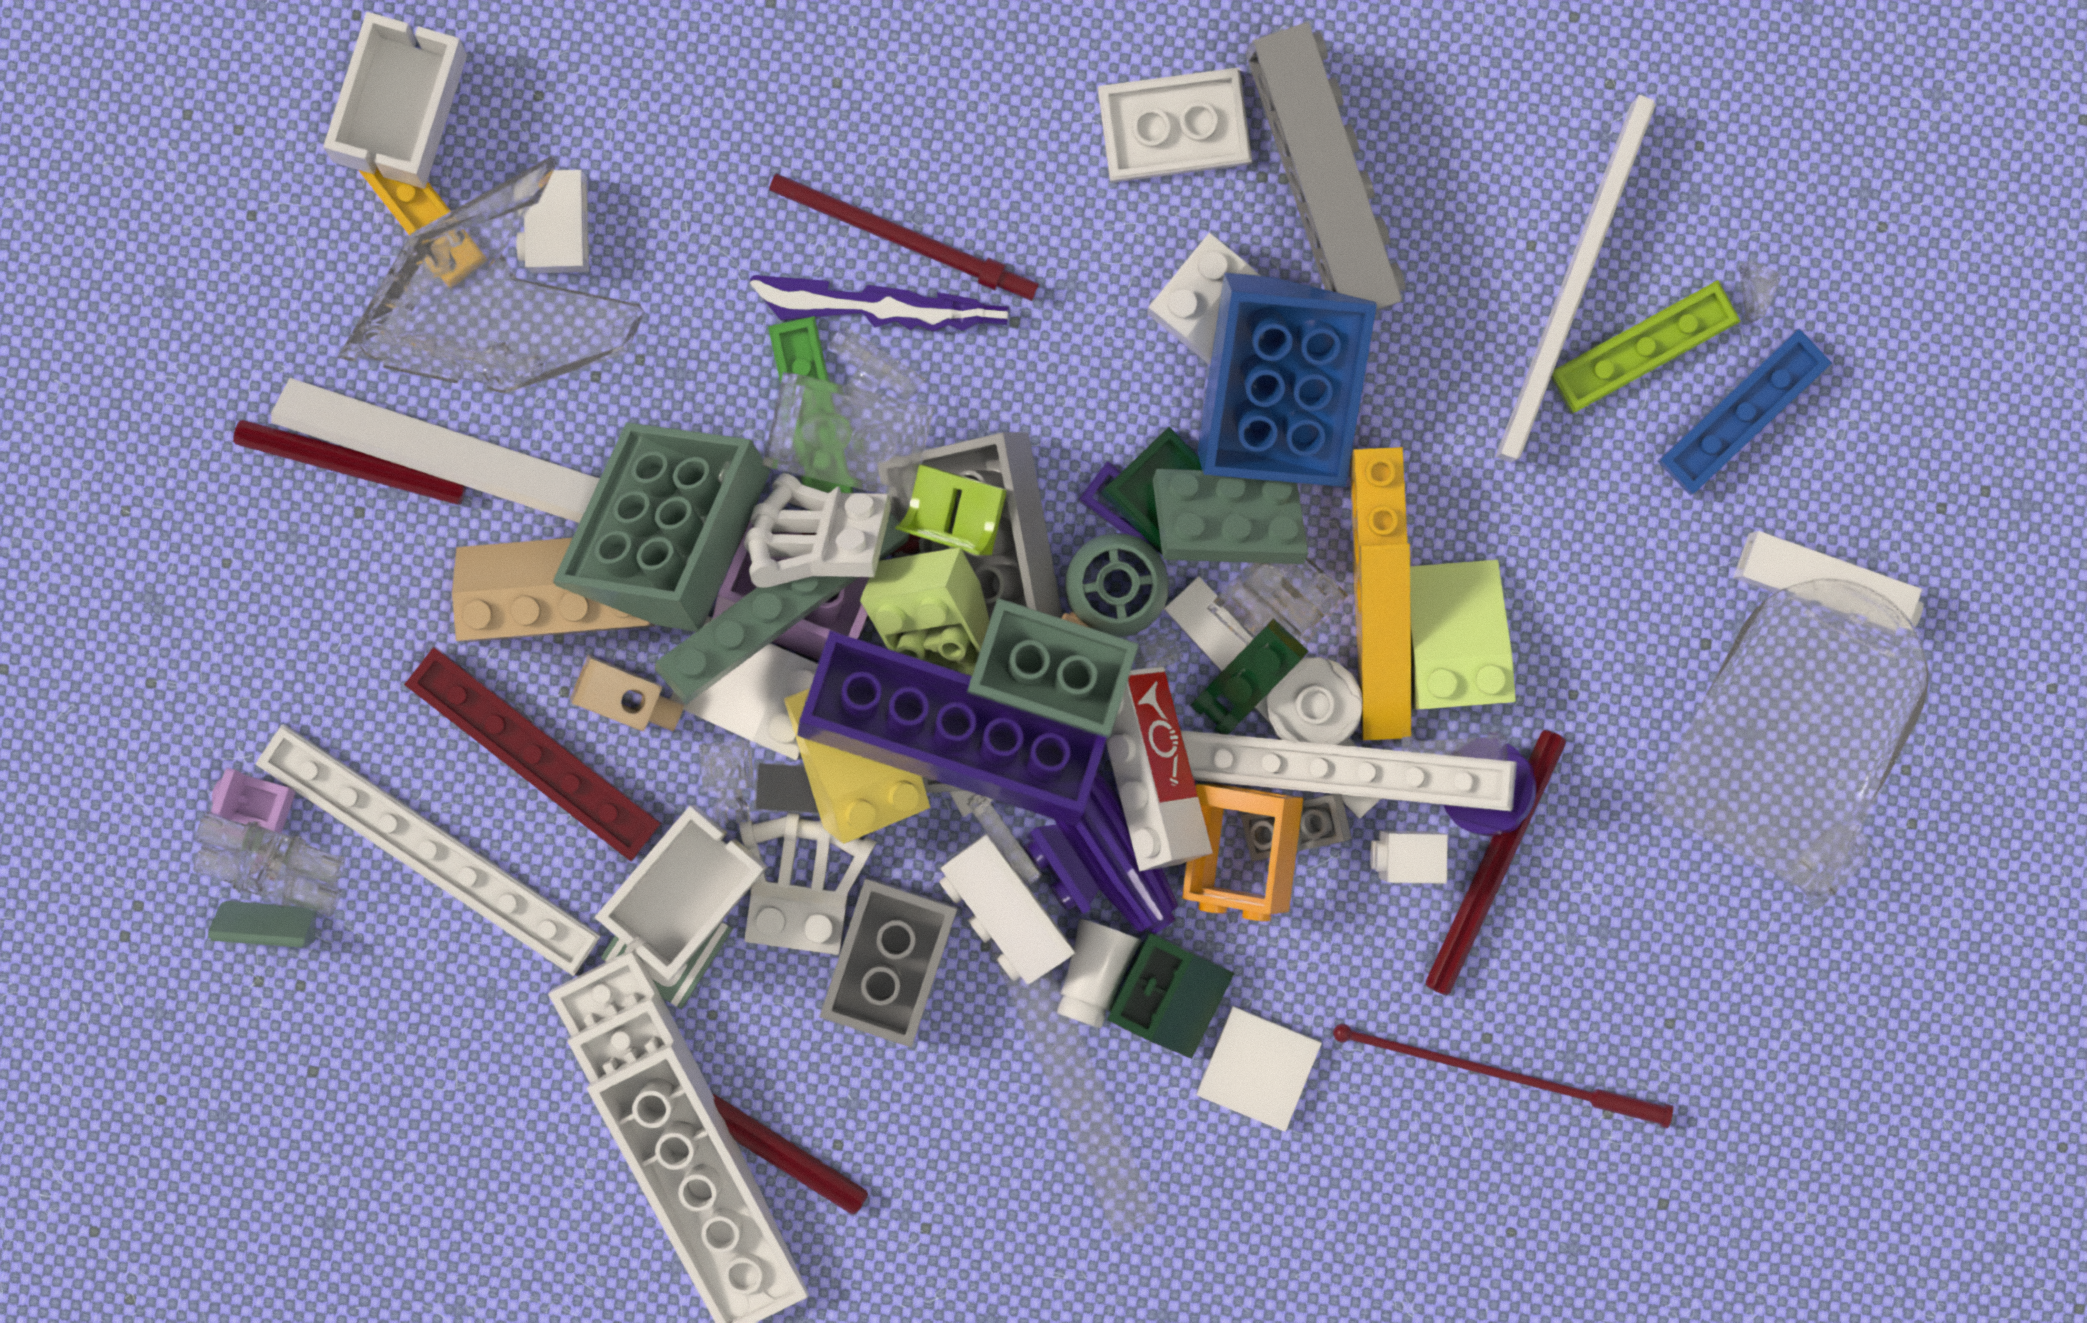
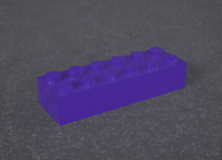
(930, 726)

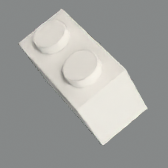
(557, 227)
(1410, 856)

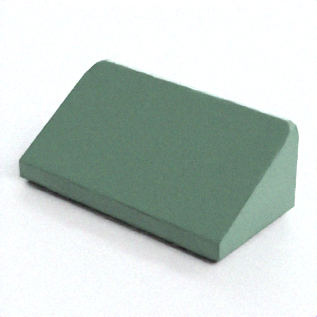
(263, 924)

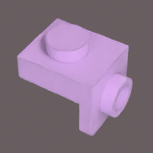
(251, 799)

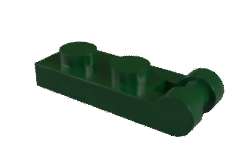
(1250, 676)

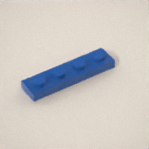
(1744, 412)

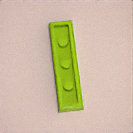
(1644, 347)

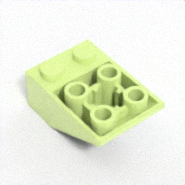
(929, 608)

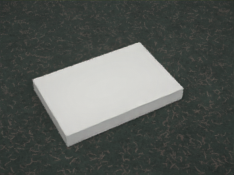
(1174, 125)

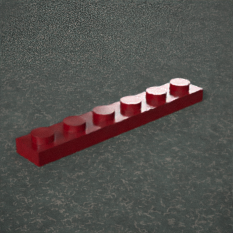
(533, 753)

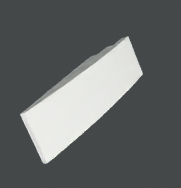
(677, 1141)

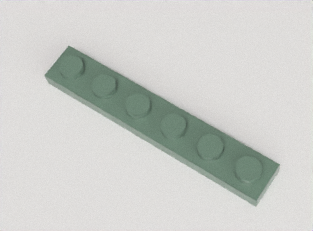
(753, 625)

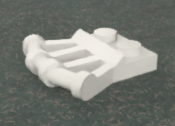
(846, 541)
(798, 914)

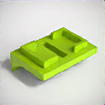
(933, 507)

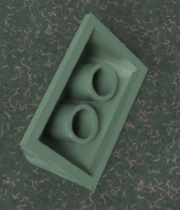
(1053, 668)

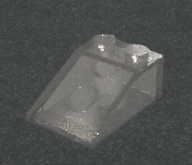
(847, 435)

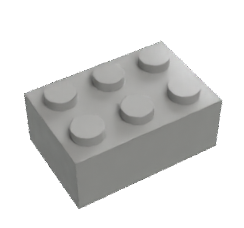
(888, 961)

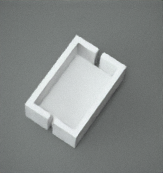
(395, 100)
(681, 892)

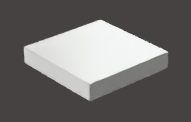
(1258, 1068)

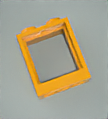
(1201, 872)

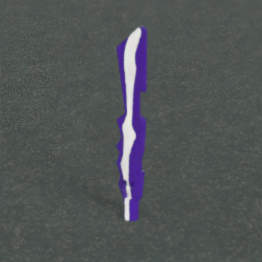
(881, 305)

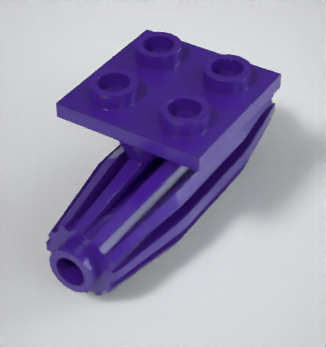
(1101, 858)

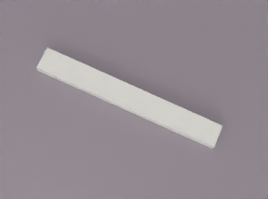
(1576, 279)
(434, 450)
(1351, 770)
(428, 849)

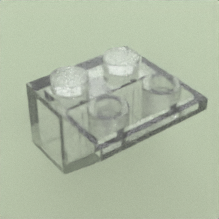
(1292, 594)

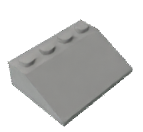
(1021, 555)

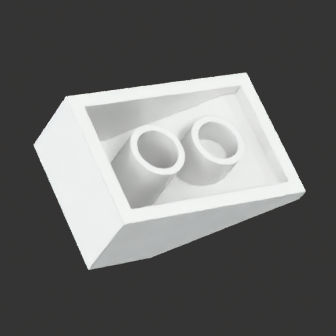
(1192, 297)
(753, 696)

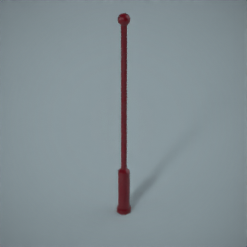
(1599, 1098)

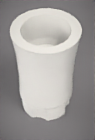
(1095, 972)

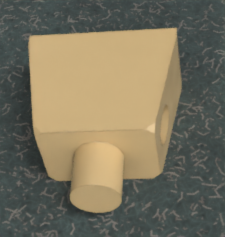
(602, 689)

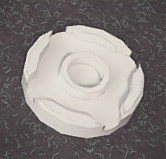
(1315, 703)

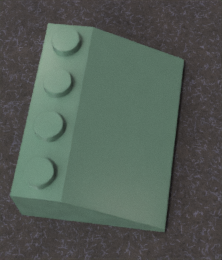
(664, 524)

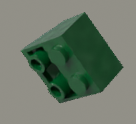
(1169, 995)

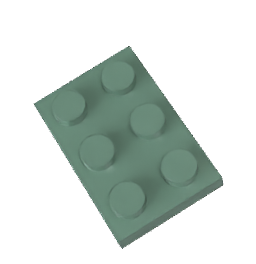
(1228, 518)

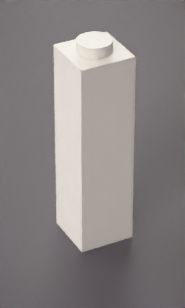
(1781, 564)

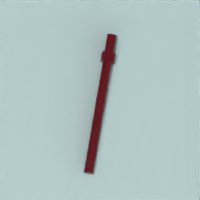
(989, 272)

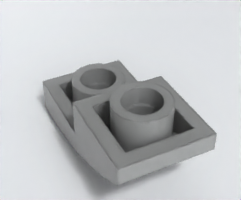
(1321, 824)

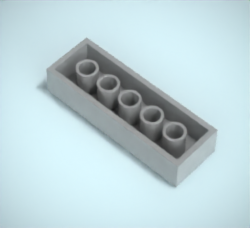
(1322, 165)

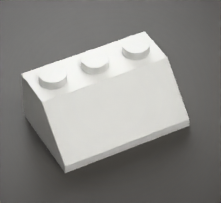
(1005, 911)

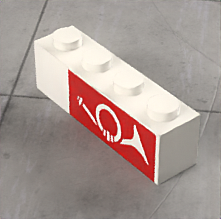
(1155, 775)

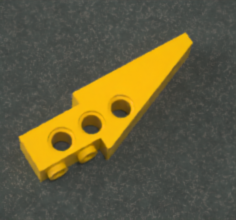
(1381, 591)

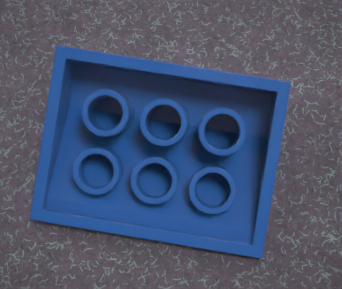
(1284, 381)

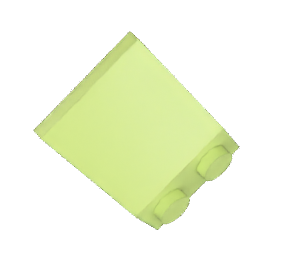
(1459, 636)

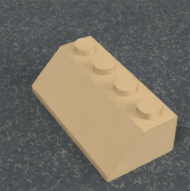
(512, 594)

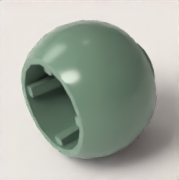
(1156, 579)

